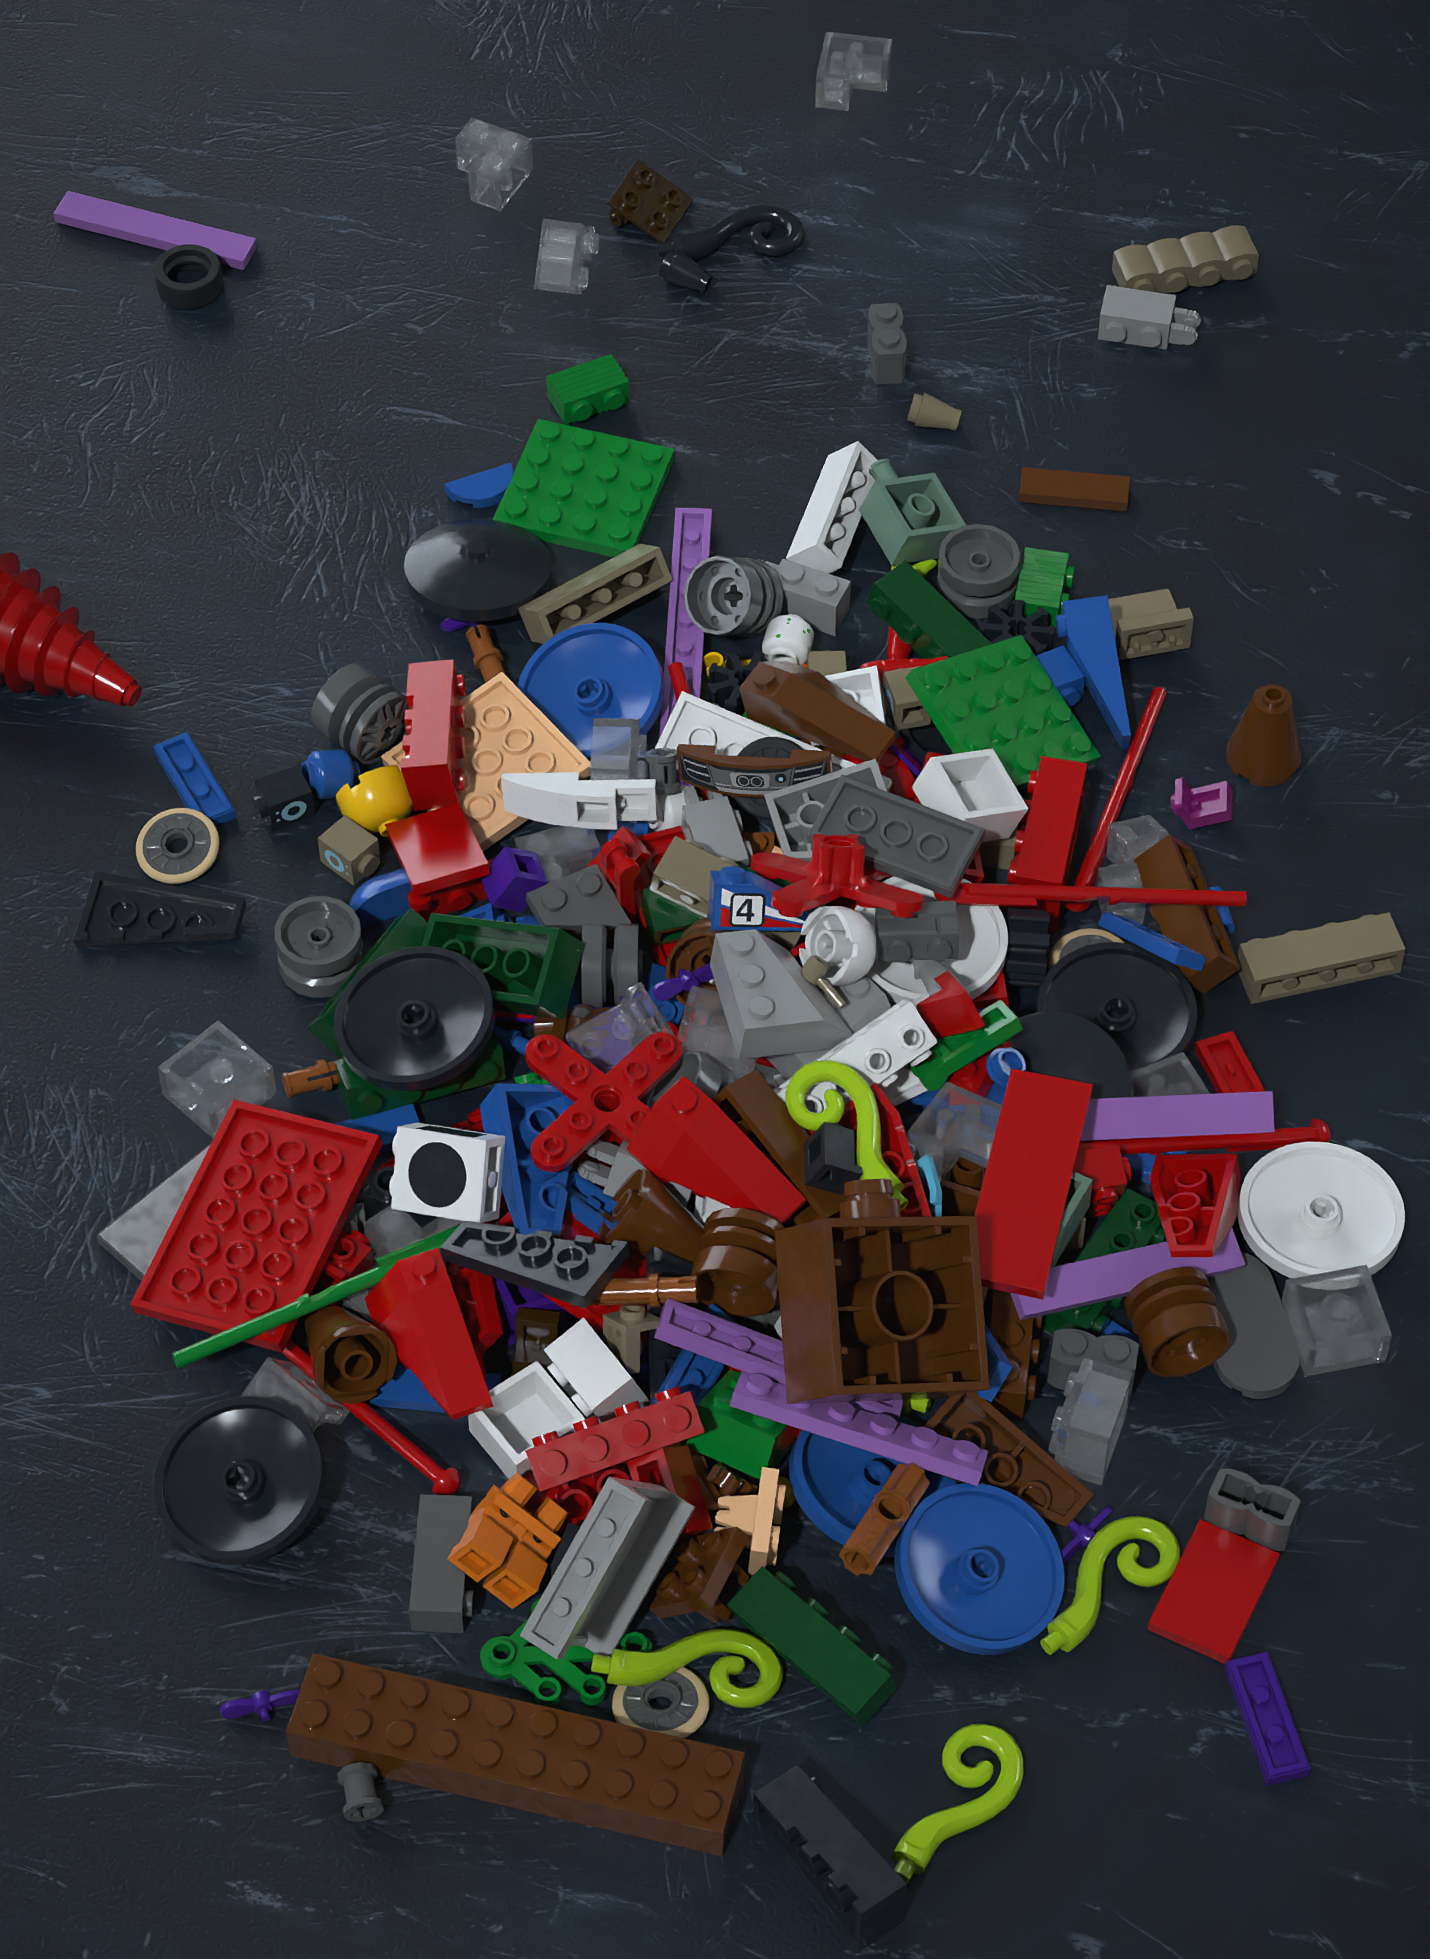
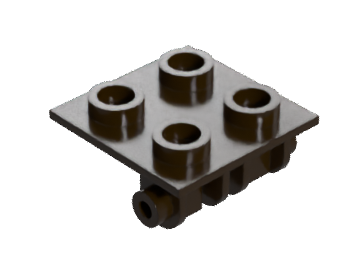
(648, 202)

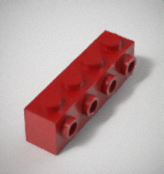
(614, 1441)

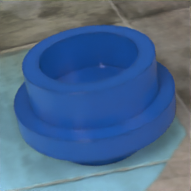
(1000, 1063)

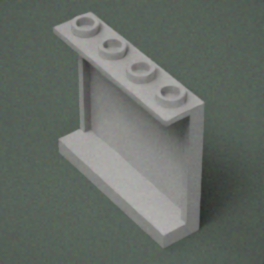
(608, 1568)

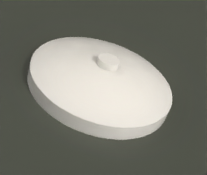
(980, 957)
(1320, 1210)

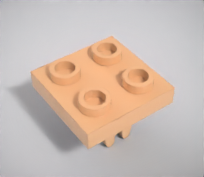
(755, 1517)

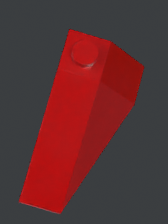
(1196, 1200)

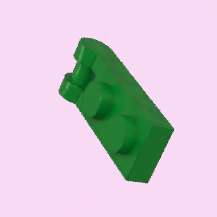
(963, 1048)

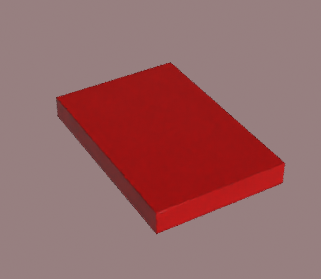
(437, 849)
(1213, 1591)

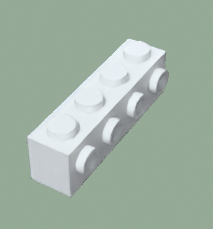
(833, 510)
(875, 1052)

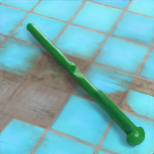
(305, 1304)

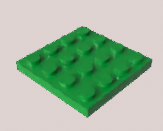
(585, 488)
(1003, 703)

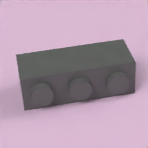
(438, 1587)

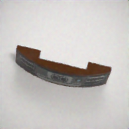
(748, 775)

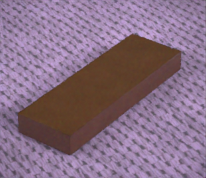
(1074, 489)

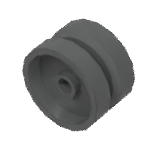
(978, 569)
(318, 945)
(610, 966)

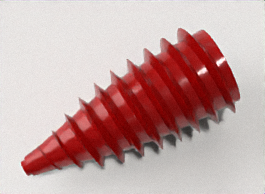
(47, 648)

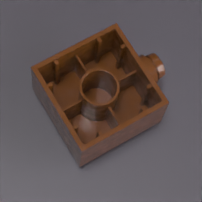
(881, 1303)

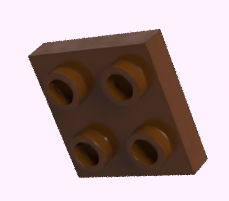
(699, 1574)

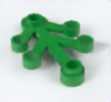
(522, 1655)

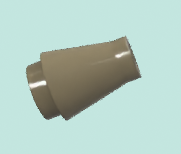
(933, 413)

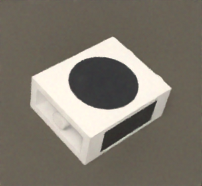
(447, 1172)

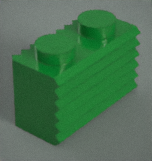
(588, 389)
(1043, 582)

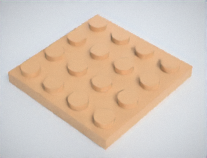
(503, 737)

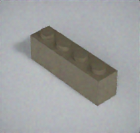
(596, 592)
(685, 879)
(1320, 957)

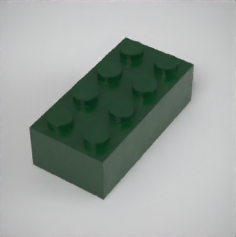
(524, 964)

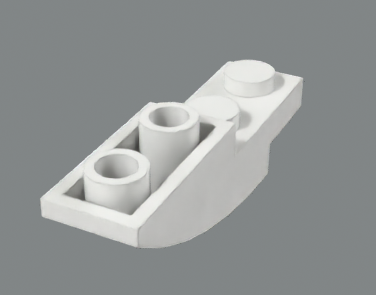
(568, 801)

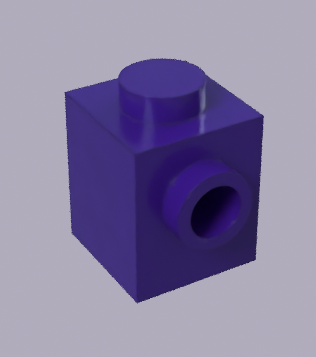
(511, 877)

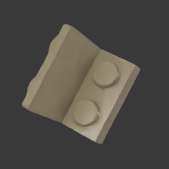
(1149, 624)

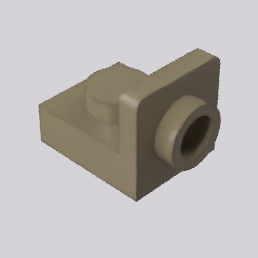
(623, 1331)

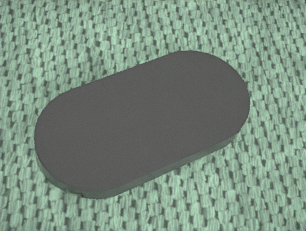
(1262, 1346)

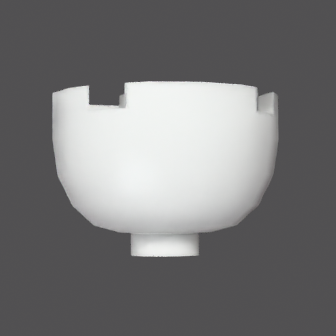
(842, 940)

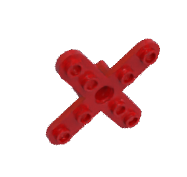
(833, 872)
(604, 1104)

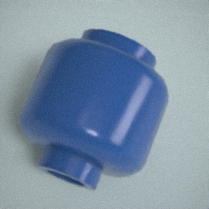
(329, 771)

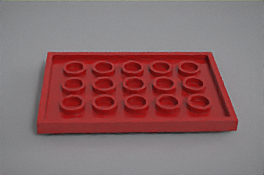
(256, 1221)

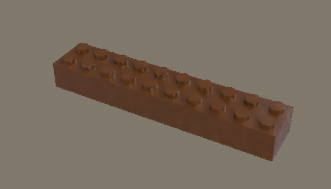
(518, 1754)

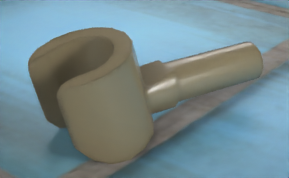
(814, 972)

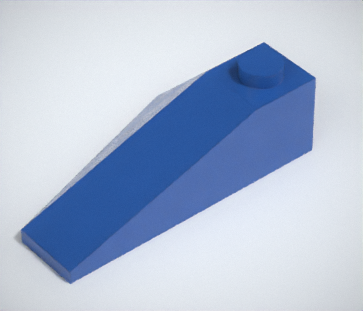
(1092, 645)
(520, 1114)

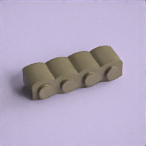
(1190, 261)

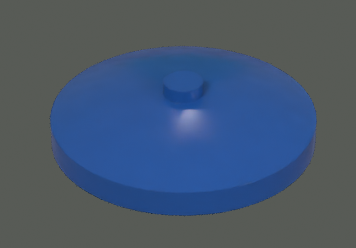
(592, 675)
(840, 1481)
(979, 1569)

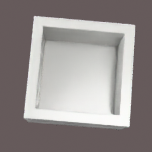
(973, 790)
(592, 1373)
(522, 1410)

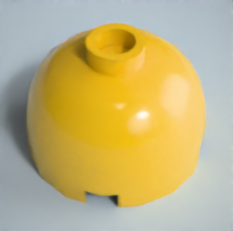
(376, 800)

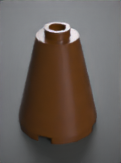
(1266, 739)
(652, 1218)
(348, 1354)

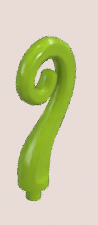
(868, 1119)
(1080, 1617)
(644, 1668)
(925, 1835)

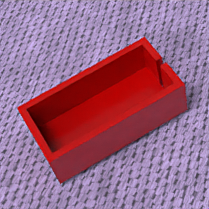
(1050, 829)

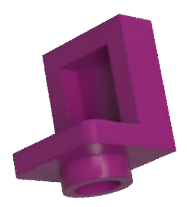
(1202, 804)

